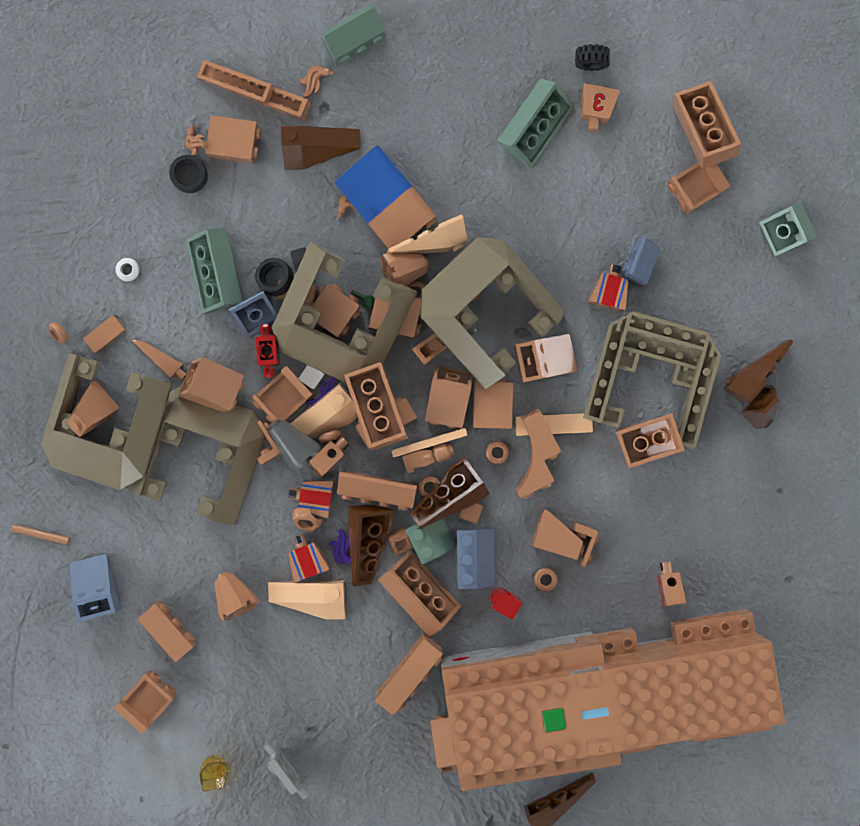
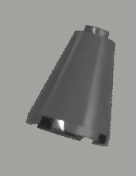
(293, 444)

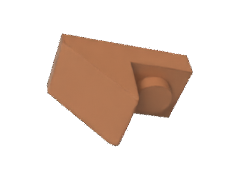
(429, 349)

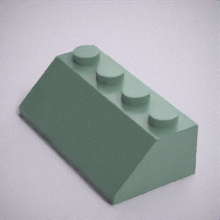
(536, 122)
(214, 270)

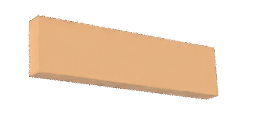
(559, 424)
(429, 442)

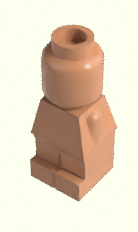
(425, 457)

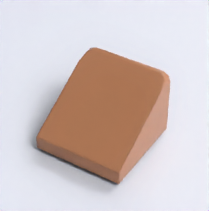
(400, 541)

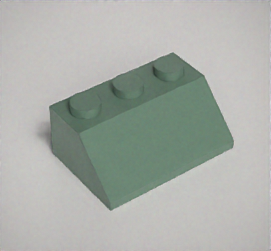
(354, 35)

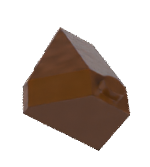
(455, 492)
(553, 806)

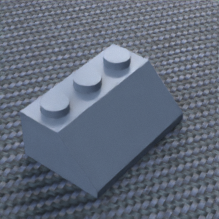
(475, 558)

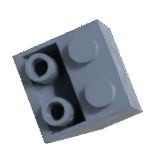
(641, 262)

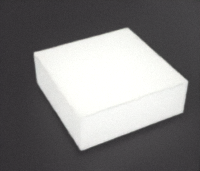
(311, 377)

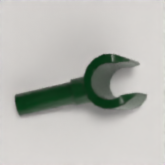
(369, 300)

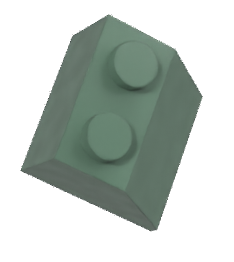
(788, 229)
(430, 540)

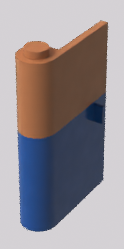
(385, 198)

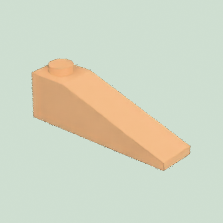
(328, 413)
(315, 598)

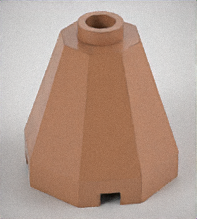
(404, 267)
(233, 596)

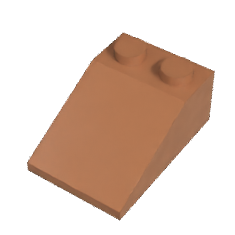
(649, 440)

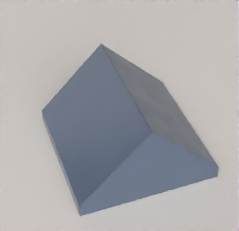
(253, 313)

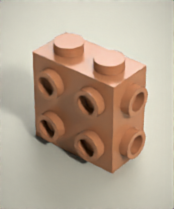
(336, 309)

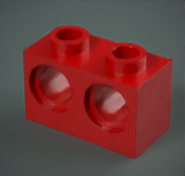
(505, 602)

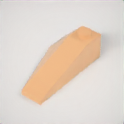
(445, 237)

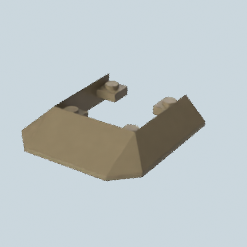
(449, 293)
(297, 321)
(664, 341)
(239, 447)
(128, 453)

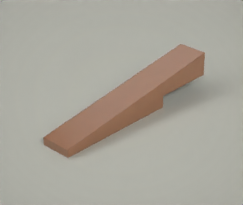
(255, 90)

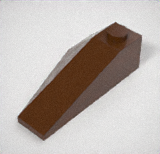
(313, 145)
(750, 380)
(762, 408)
(367, 534)

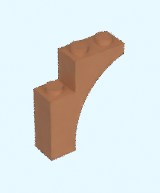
(542, 448)

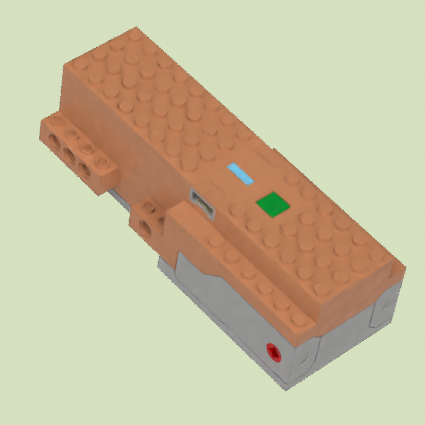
(605, 695)

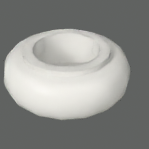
(119, 269)

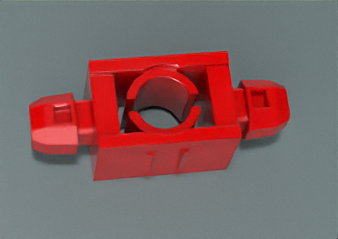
(266, 330)

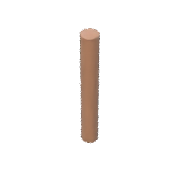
(40, 534)

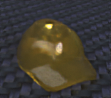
(213, 773)

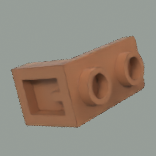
(267, 454)
(584, 531)

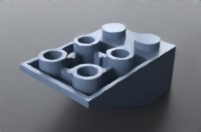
(93, 588)

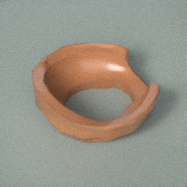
(305, 514)

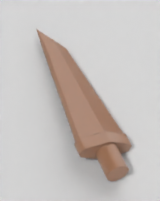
(163, 361)

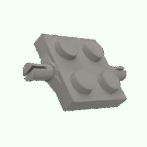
(280, 766)

